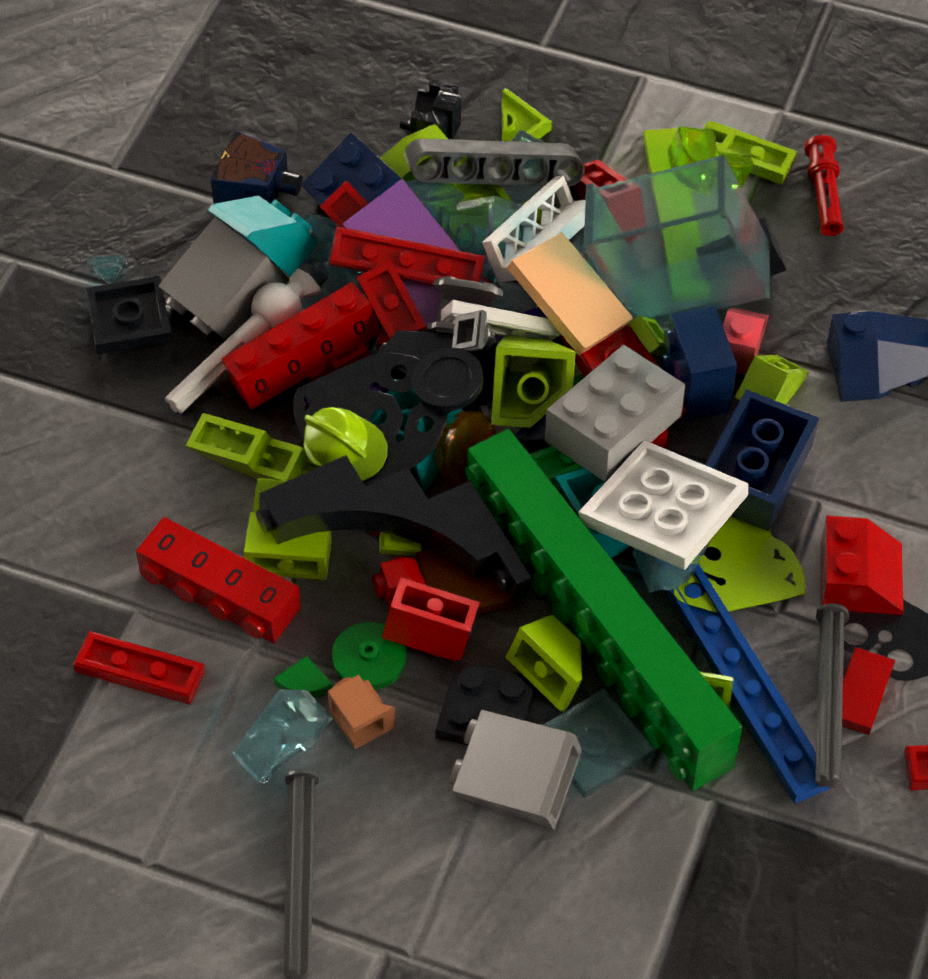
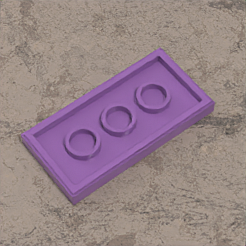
(403, 216)

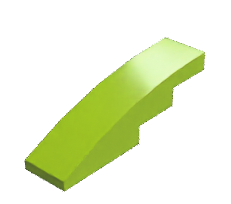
(248, 449)

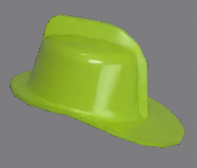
(339, 433)

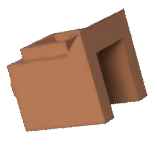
(360, 711)

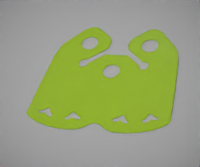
(748, 568)

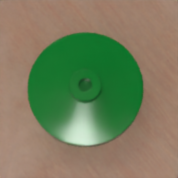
(365, 653)

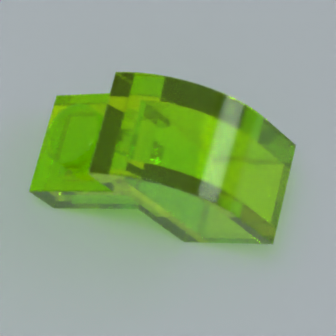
(699, 144)

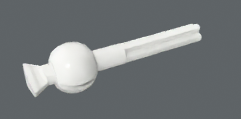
(269, 307)

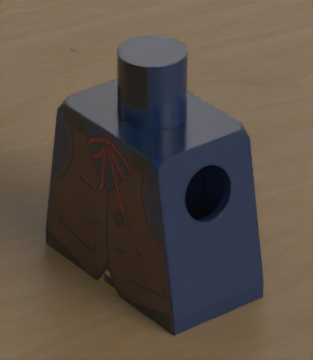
(251, 170)

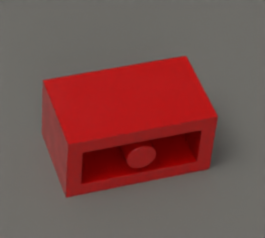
(430, 620)

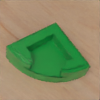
(304, 676)

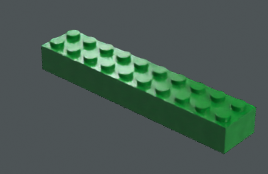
(606, 614)

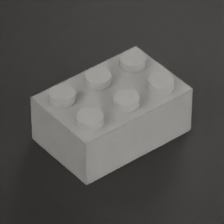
(614, 412)

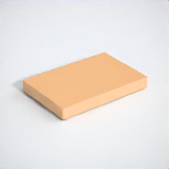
(570, 293)

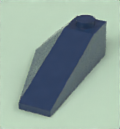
(876, 353)

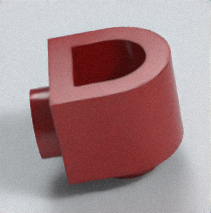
(387, 580)

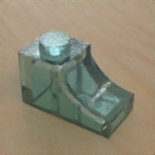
(282, 730)

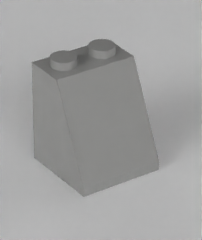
(219, 279)
(516, 767)

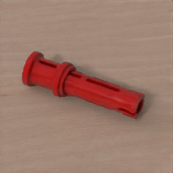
(829, 216)

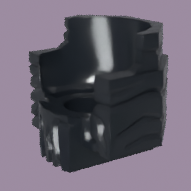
(437, 106)

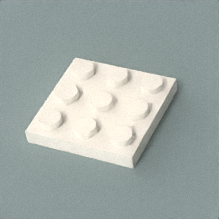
(664, 504)

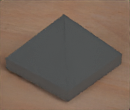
(470, 331)

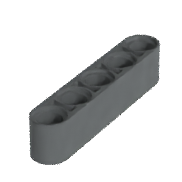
(480, 153)

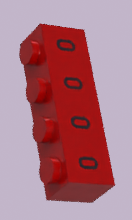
(301, 345)
(218, 580)

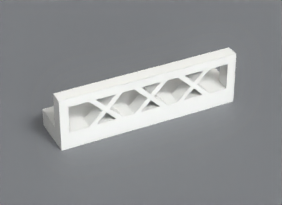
(566, 219)

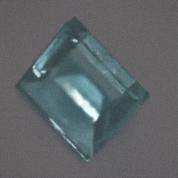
(108, 266)

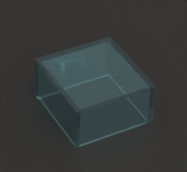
(677, 241)

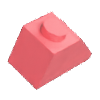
(745, 334)

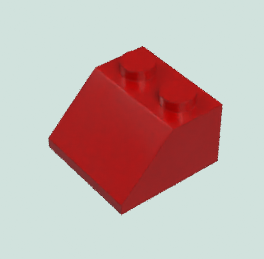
(861, 566)

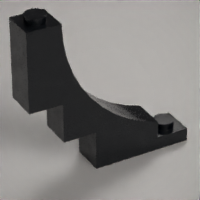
(449, 523)

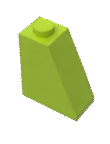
(529, 379)

